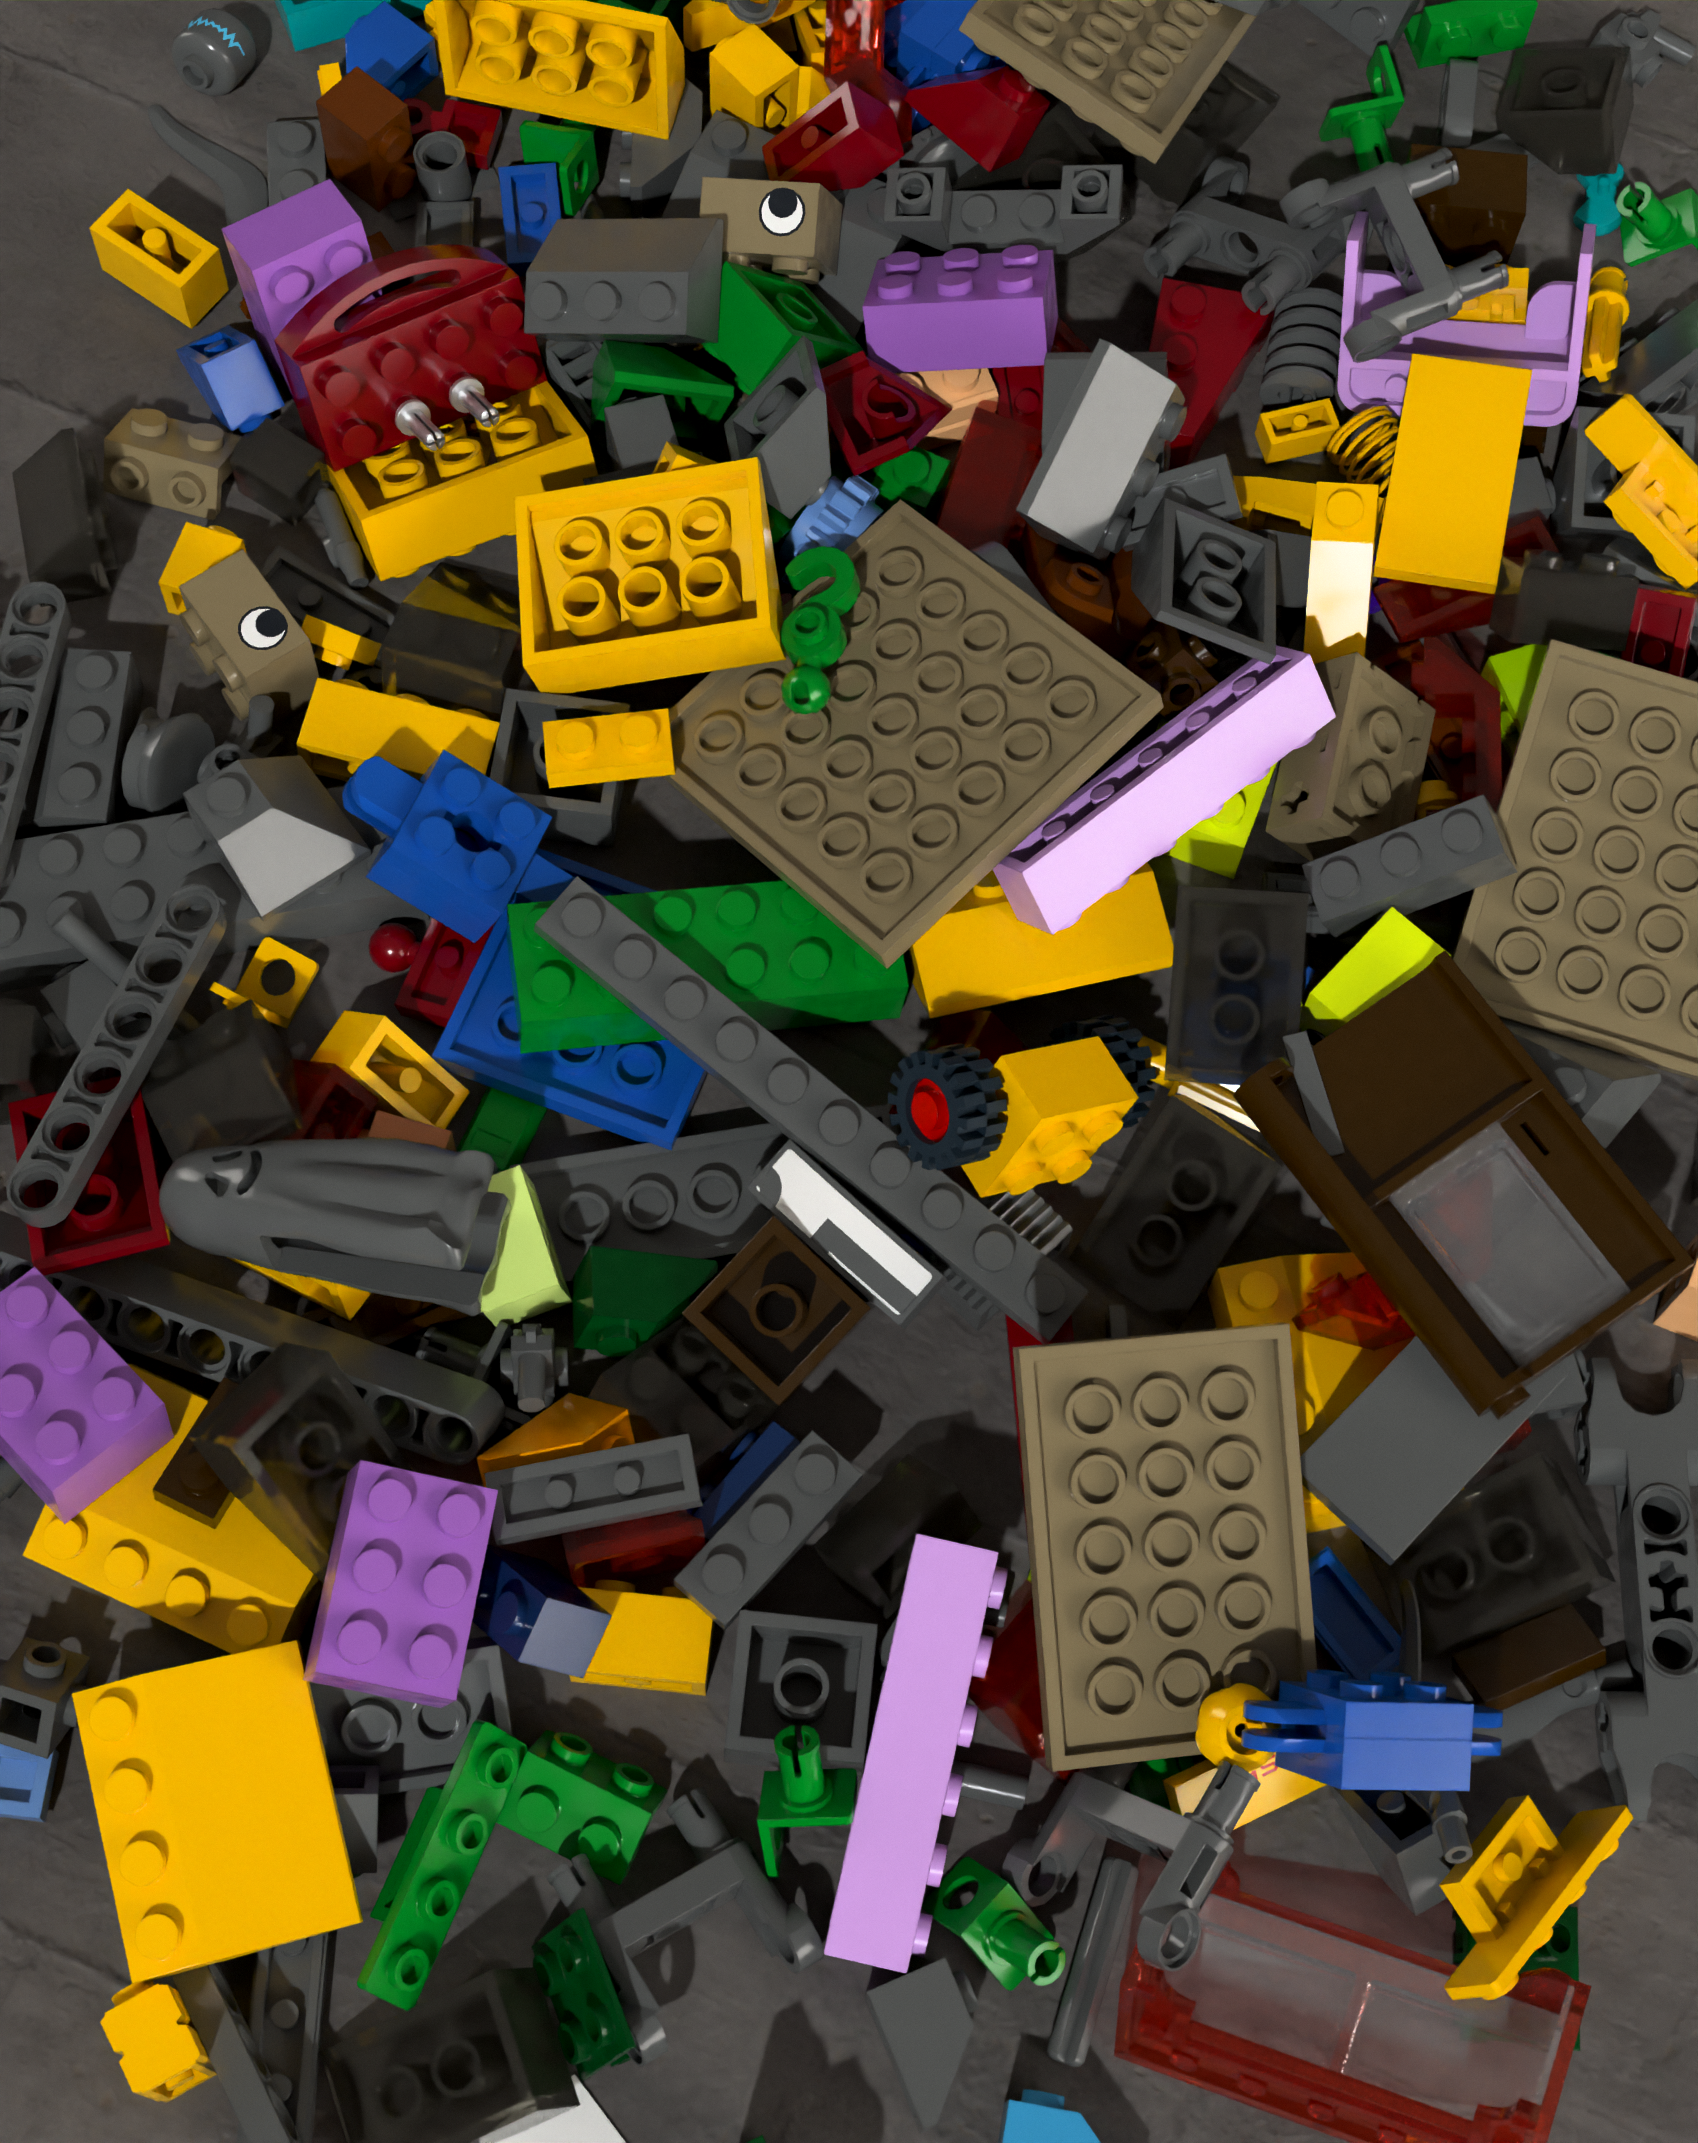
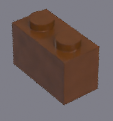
(367, 139)

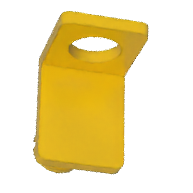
(278, 1008)

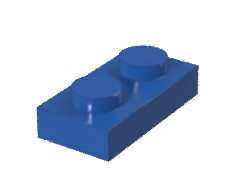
(528, 210)

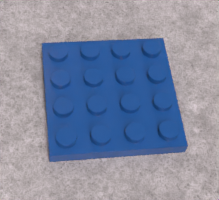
(622, 1088)

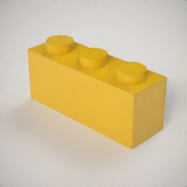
(354, 724)

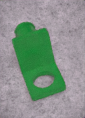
(1366, 120)
(571, 149)
(1654, 225)
(801, 1793)
(997, 1927)

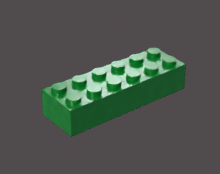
(746, 940)

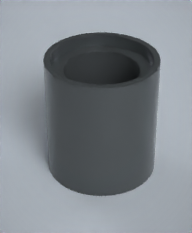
(442, 167)

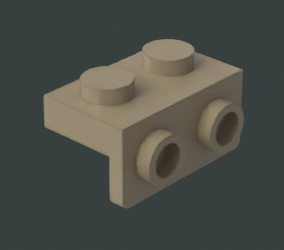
(168, 462)

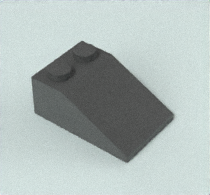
(1208, 579)

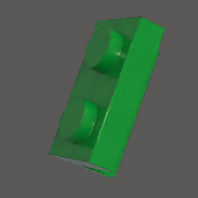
(1468, 29)
(582, 1803)

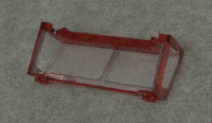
(1349, 2030)

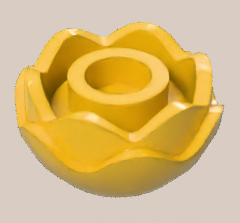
(1217, 1724)

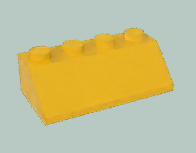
(988, 957)

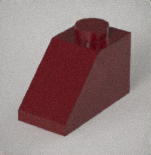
(982, 112)
(836, 142)

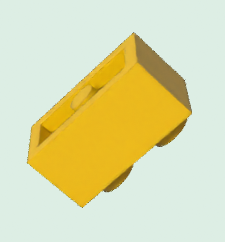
(1296, 430)

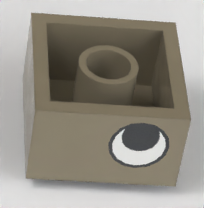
(776, 225)
(248, 638)

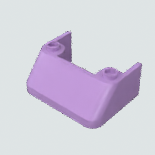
(1547, 343)

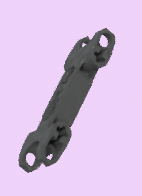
(1650, 1467)

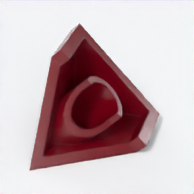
(875, 412)

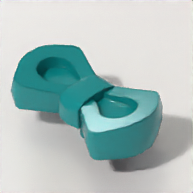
(1600, 202)

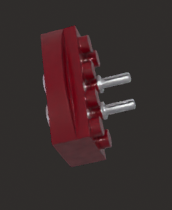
(410, 355)

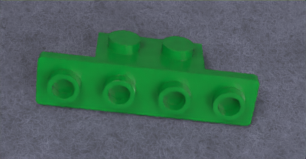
(438, 1864)

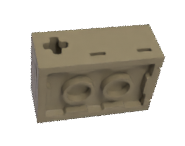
(1358, 769)

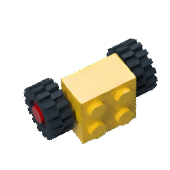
(1030, 1113)

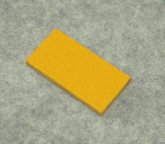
(1453, 473)

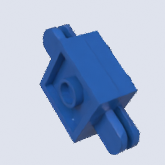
(935, 48)
(441, 867)
(1373, 1732)

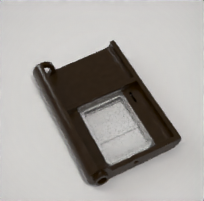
(1476, 1229)

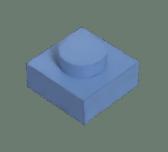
(25, 1784)

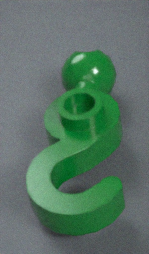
(814, 631)

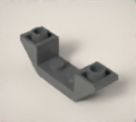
(1060, 220)

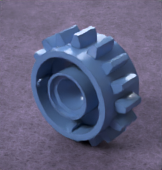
(833, 520)

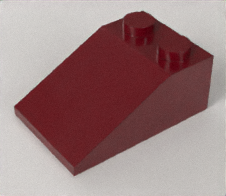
(121, 1199)

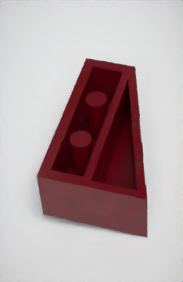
(1208, 349)

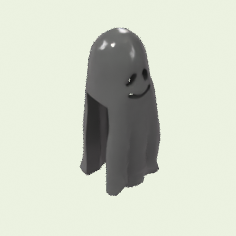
(346, 1213)

